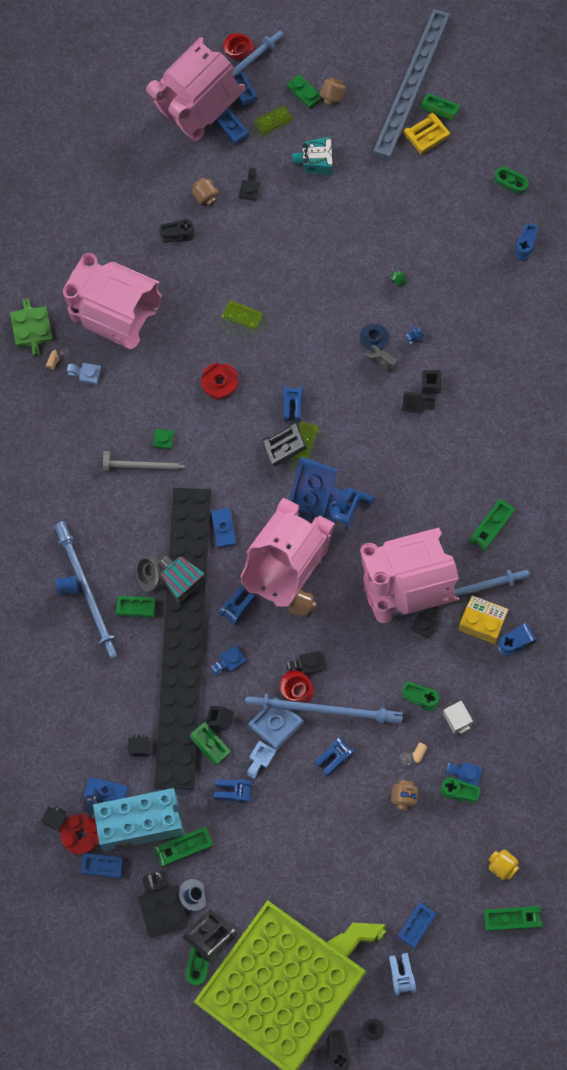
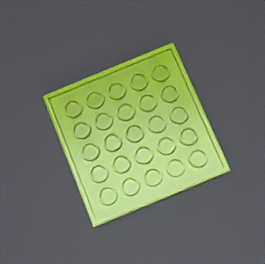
(280, 987)

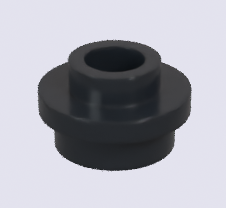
(373, 1022)

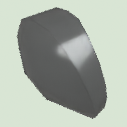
(148, 573)

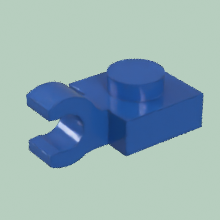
(230, 659)
(466, 773)

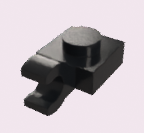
(250, 188)
(413, 402)
(425, 623)
(308, 663)

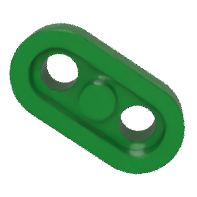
(512, 179)
(196, 964)

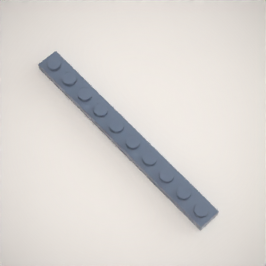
(411, 84)

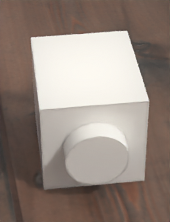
(458, 718)

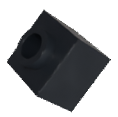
(431, 376)
(219, 718)
(139, 746)
(54, 818)

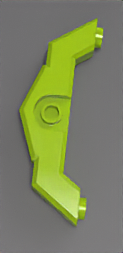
(357, 933)

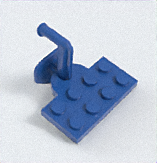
(318, 497)

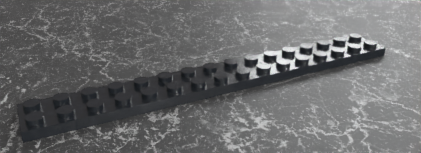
(183, 646)

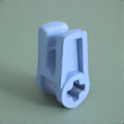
(402, 983)

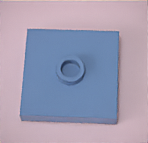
(276, 725)

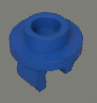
(416, 334)

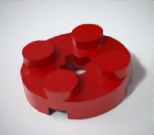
(220, 371)
(70, 839)

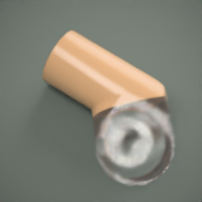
(56, 356)
(414, 757)

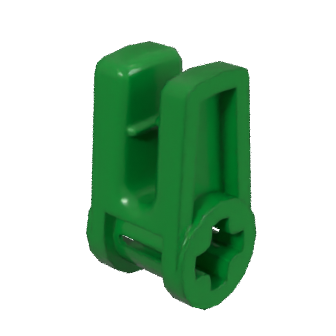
(418, 695)
(461, 791)

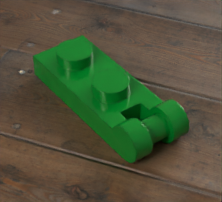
(492, 524)
(184, 846)
(512, 918)

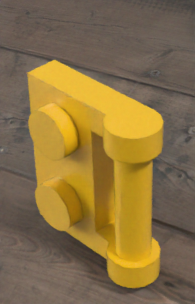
(428, 138)

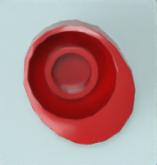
(234, 43)
(291, 682)

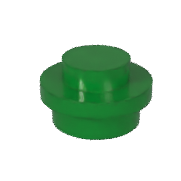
(398, 278)

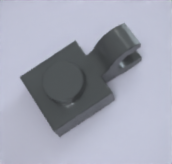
(384, 359)

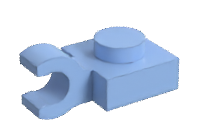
(87, 374)
(261, 756)

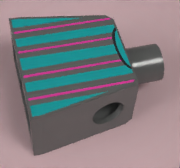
(181, 577)

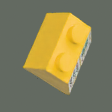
(483, 619)

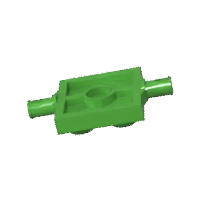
(31, 327)

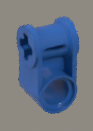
(518, 638)

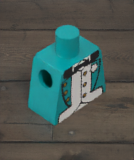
(315, 156)

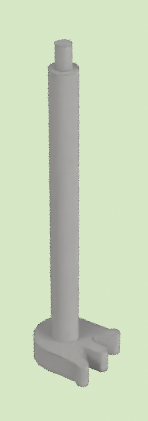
(131, 464)

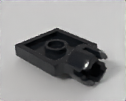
(161, 905)

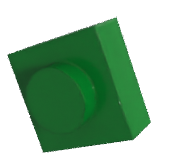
(163, 439)

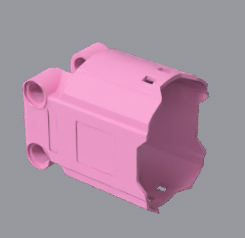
(196, 89)
(111, 299)
(281, 568)
(408, 575)

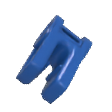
(526, 242)
(294, 396)
(67, 586)
(231, 609)
(334, 750)
(240, 794)

